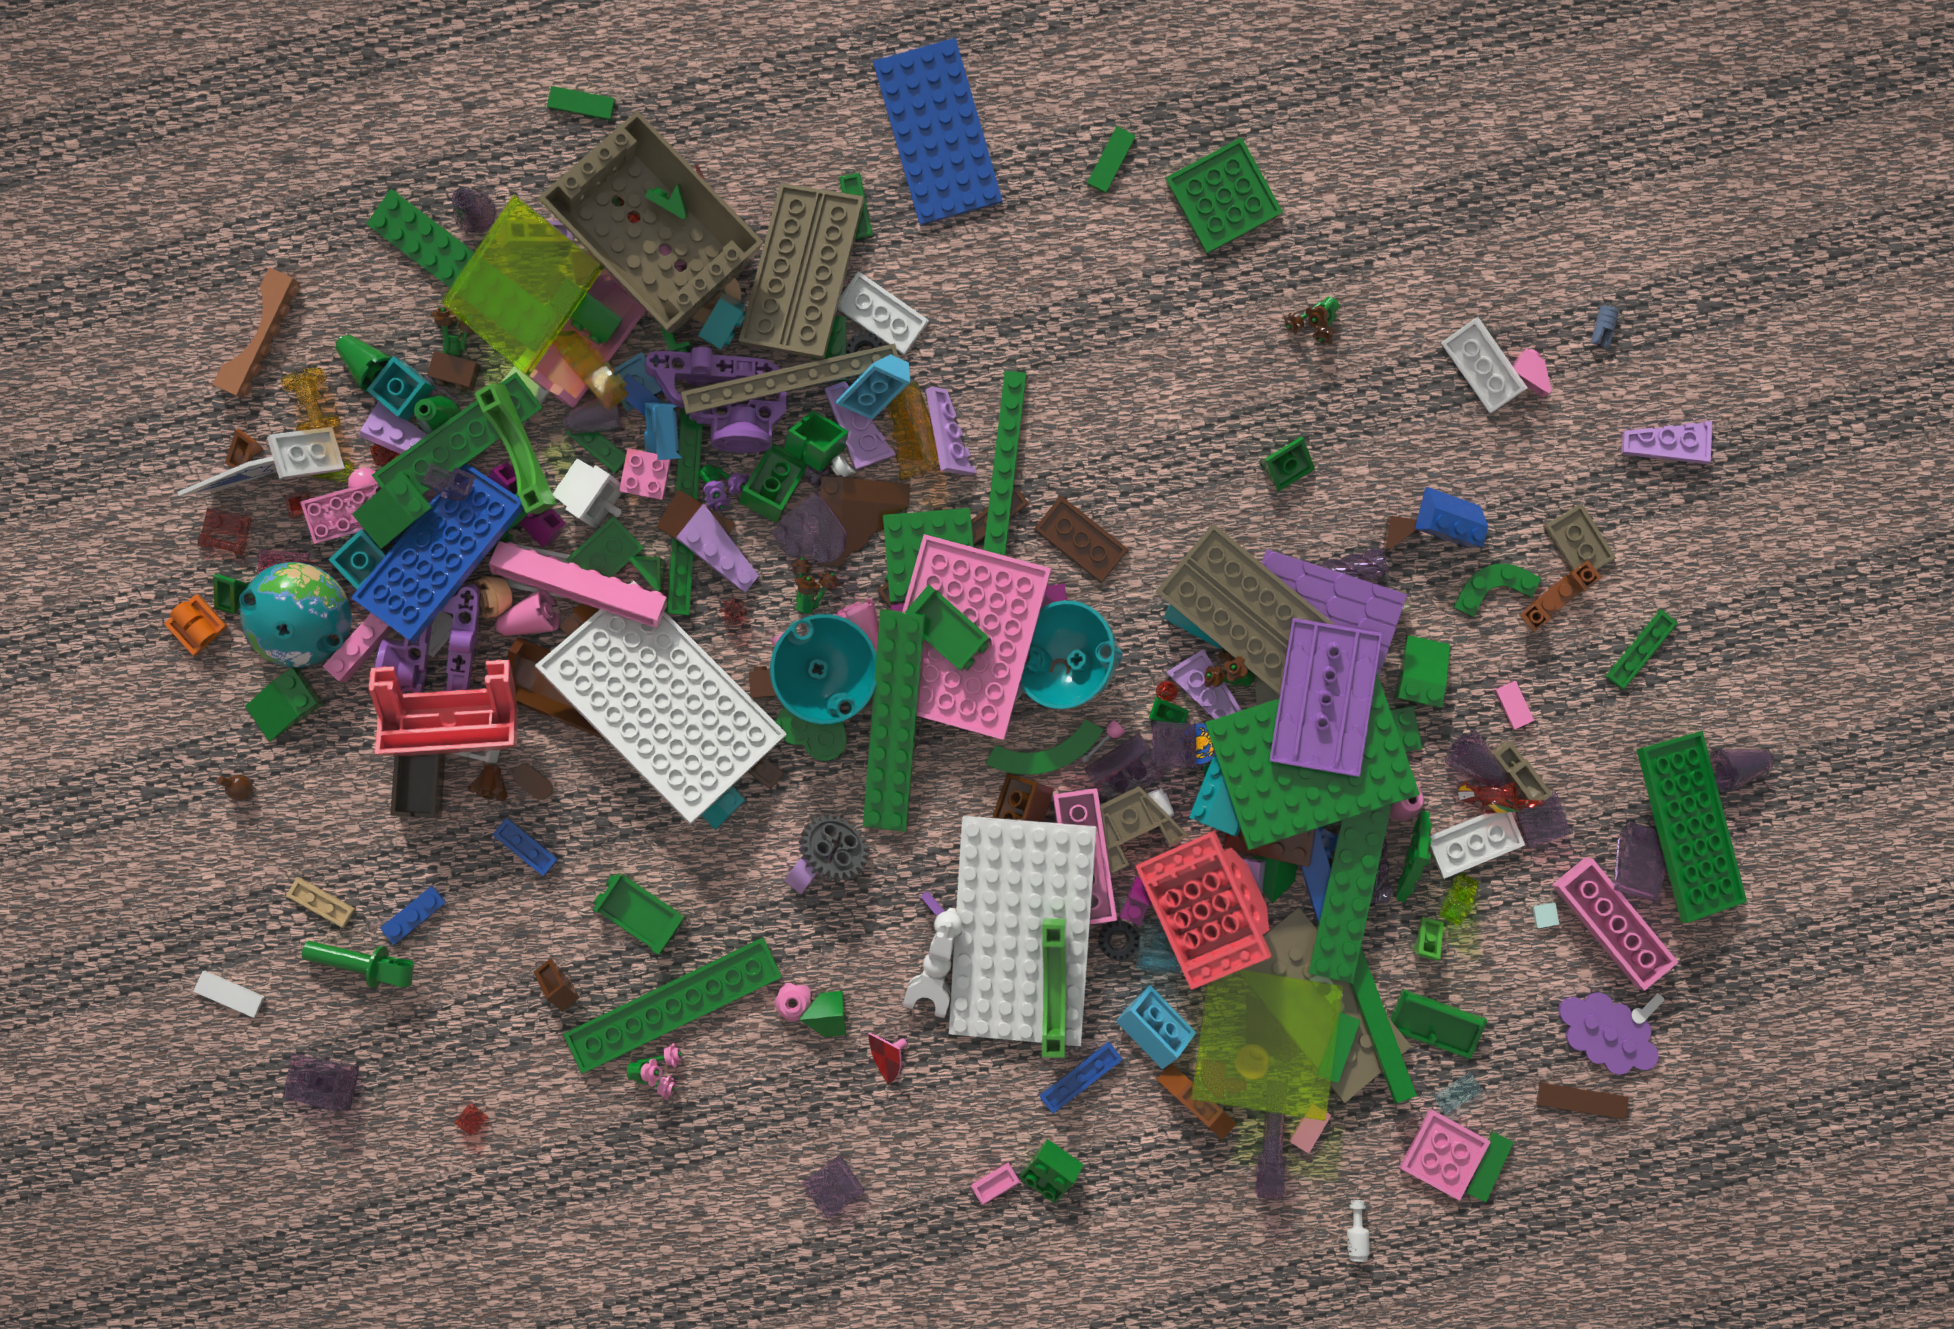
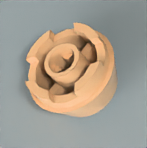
(495, 596)

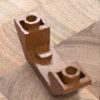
(1559, 594)
(1207, 1112)

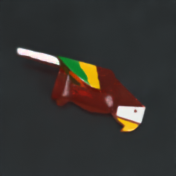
(1495, 799)

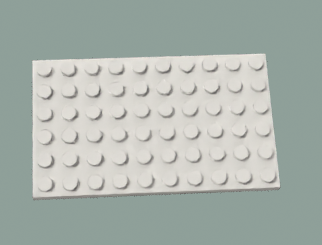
(662, 707)
(1006, 887)

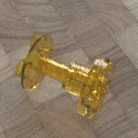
(308, 394)

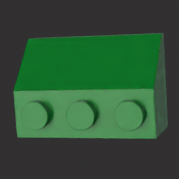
(595, 320)

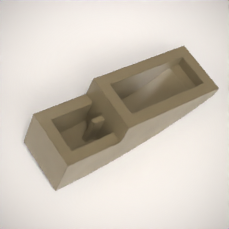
(1521, 772)

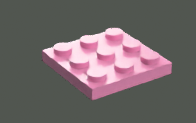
(1444, 1154)

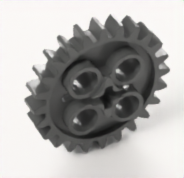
(852, 856)

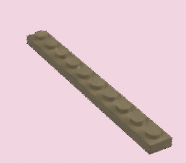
(783, 380)

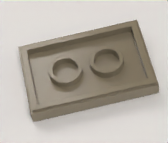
(1579, 539)

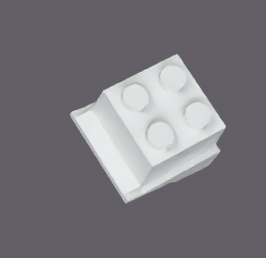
(589, 493)

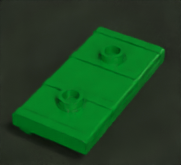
(1437, 1023)

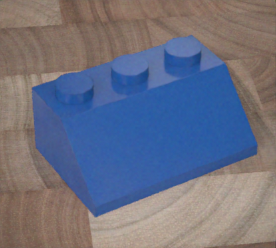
(1452, 519)

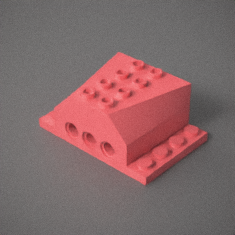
(1207, 908)

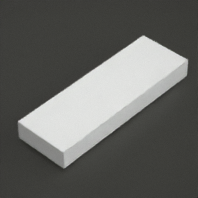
(229, 994)

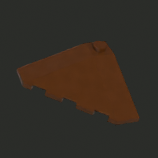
(861, 507)

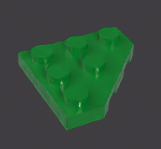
(1416, 857)

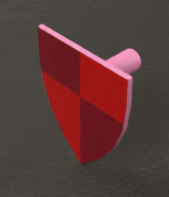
(887, 1056)

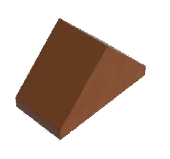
(1396, 530)

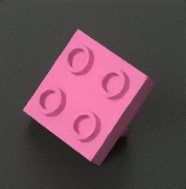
(644, 474)

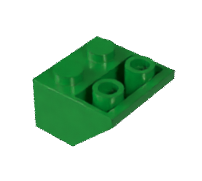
(1051, 1171)

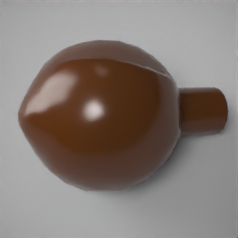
(237, 787)

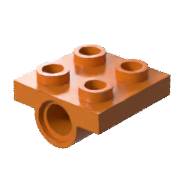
(195, 624)

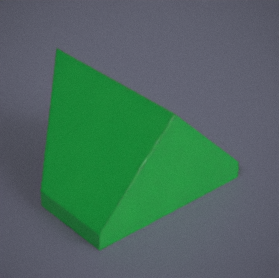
(652, 570)
(228, 592)
(1277, 877)
(826, 1014)

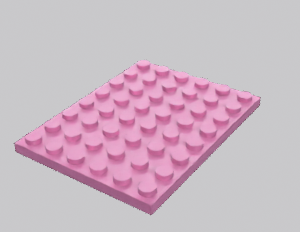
(1005, 603)

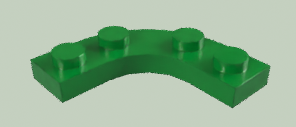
(1494, 576)

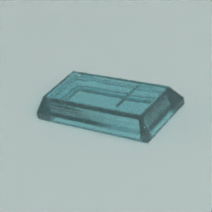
(1457, 1093)

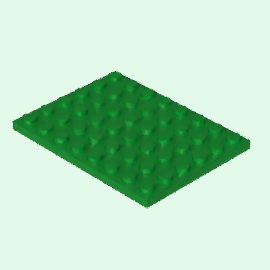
(1288, 799)

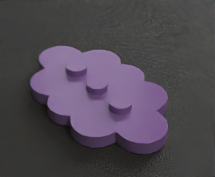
(1608, 1033)

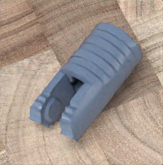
(1605, 326)

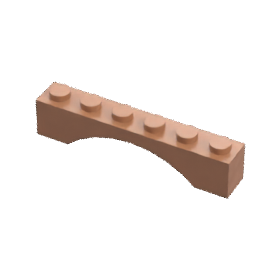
(237, 374)

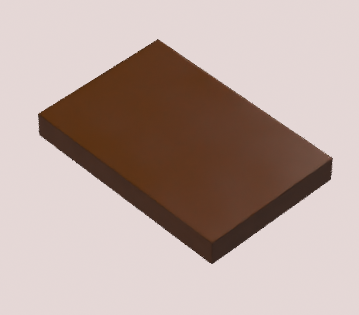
(681, 511)

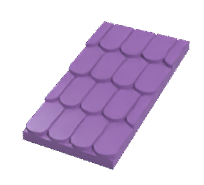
(1342, 597)
(1325, 697)

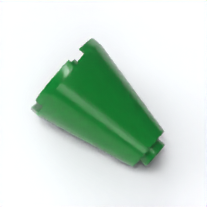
(361, 360)
(434, 412)

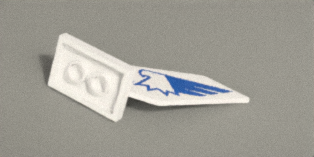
(292, 456)

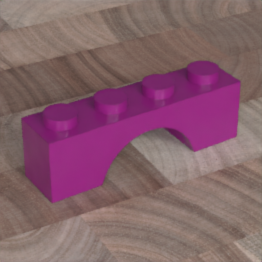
(543, 526)

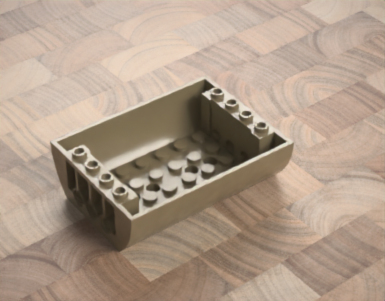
(709, 241)

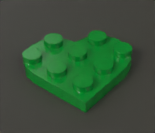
(820, 740)

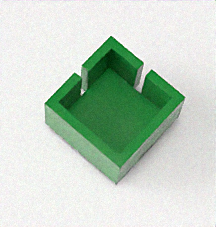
(816, 440)

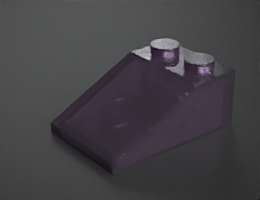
(1639, 862)
(321, 1082)

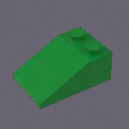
(773, 483)
(392, 510)
(1423, 672)
(283, 703)

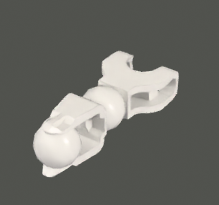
(936, 965)

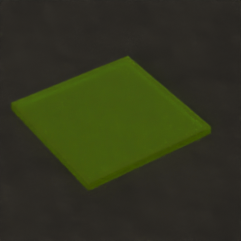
(522, 285)
(1268, 1044)

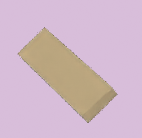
(320, 902)

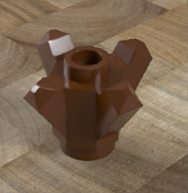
(489, 784)

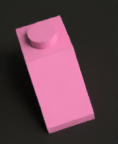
(1533, 371)

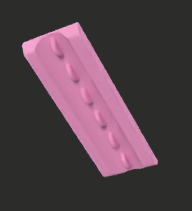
(331, 514)

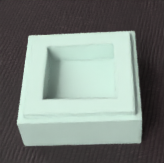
(1545, 915)

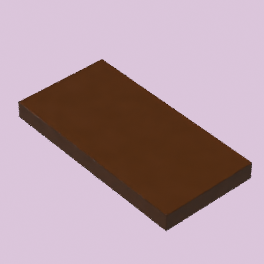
(1081, 539)

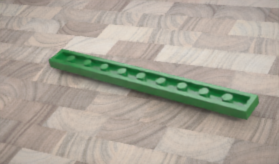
(1005, 462)
(686, 481)

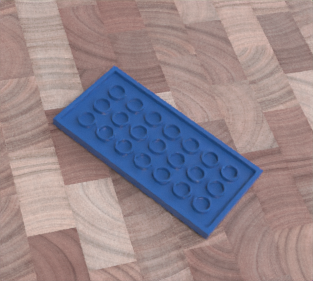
(937, 131)
(437, 556)

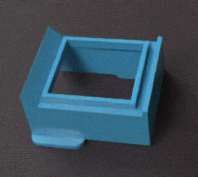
(661, 430)

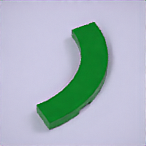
(1049, 759)

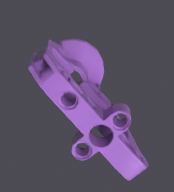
(741, 426)
(413, 670)

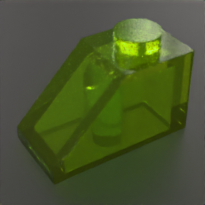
(1459, 899)

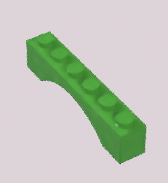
(531, 482)
(1054, 987)

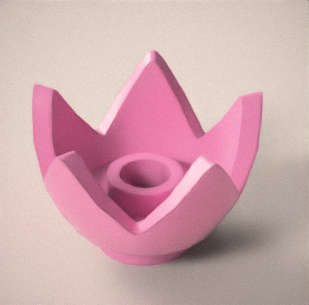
(789, 991)

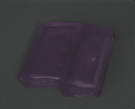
(833, 1186)

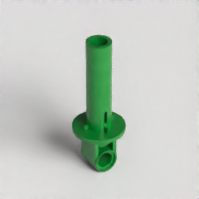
(377, 967)

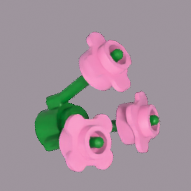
(647, 1071)

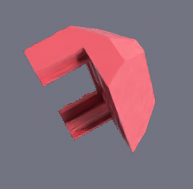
(446, 719)

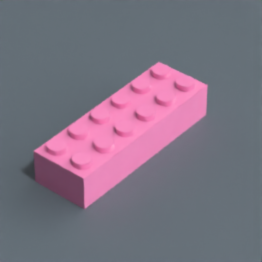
(1083, 808)
(1614, 923)

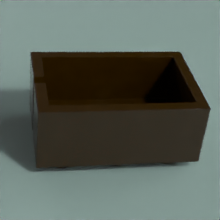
(418, 786)

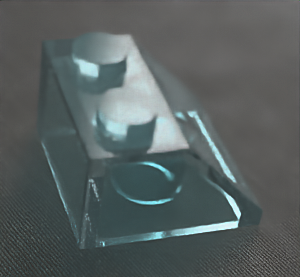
(1154, 948)

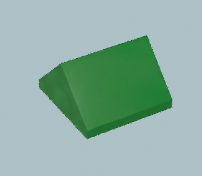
(1288, 464)

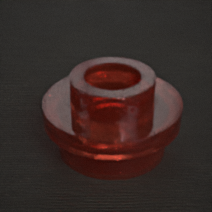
(1166, 686)

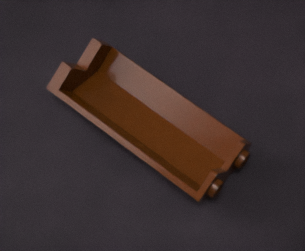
(536, 692)

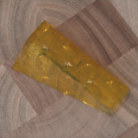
(590, 368)
(913, 432)

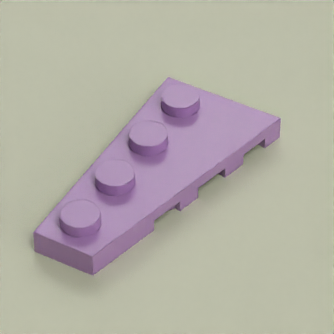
(389, 430)
(947, 434)
(864, 440)
(1677, 443)
(713, 545)
(1190, 677)

